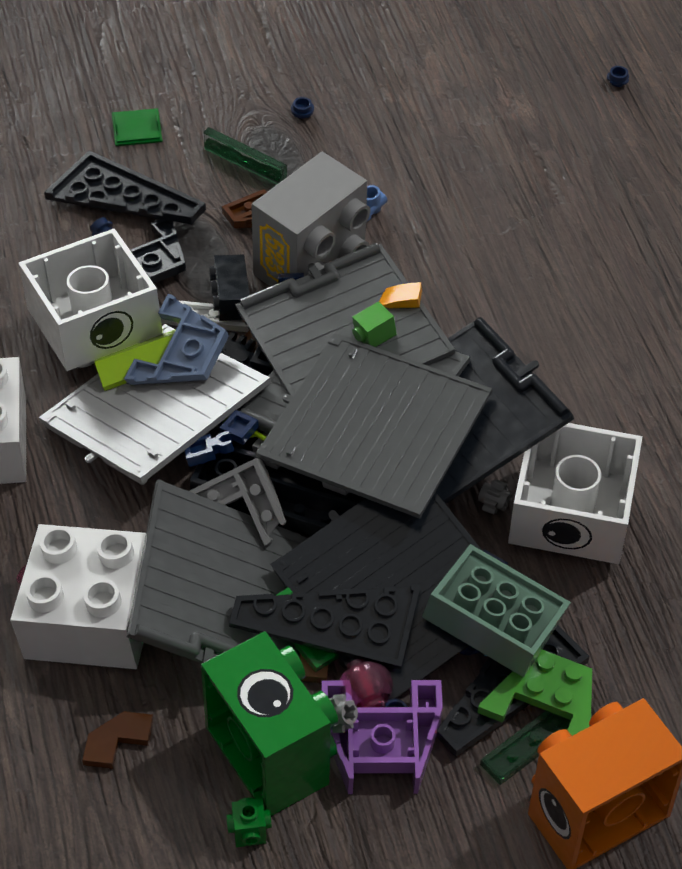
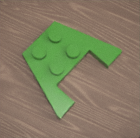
(549, 684)

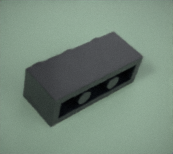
(228, 285)

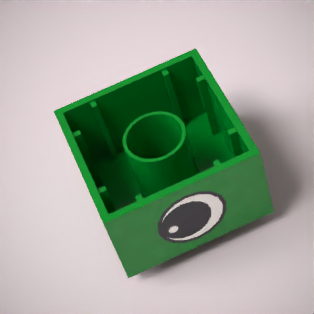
(269, 721)

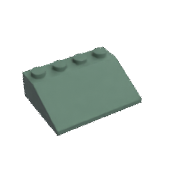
(495, 609)

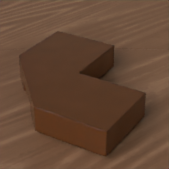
(123, 728)

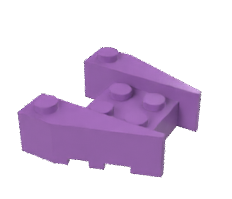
(389, 736)

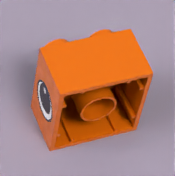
(605, 782)

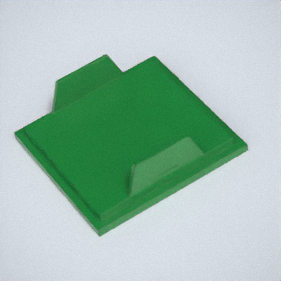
(136, 127)

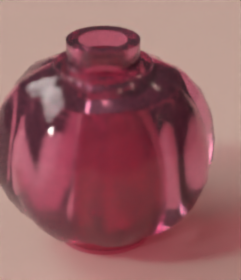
(367, 683)

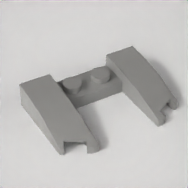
(255, 486)

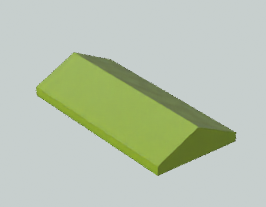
(115, 366)

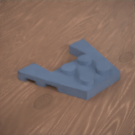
(190, 351)

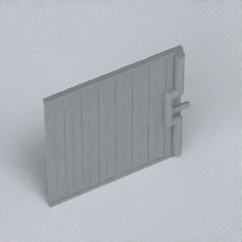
(151, 424)

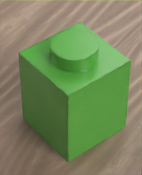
(374, 325)

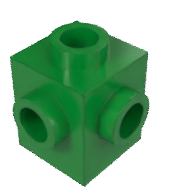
(249, 822)

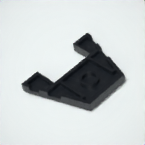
(162, 256)

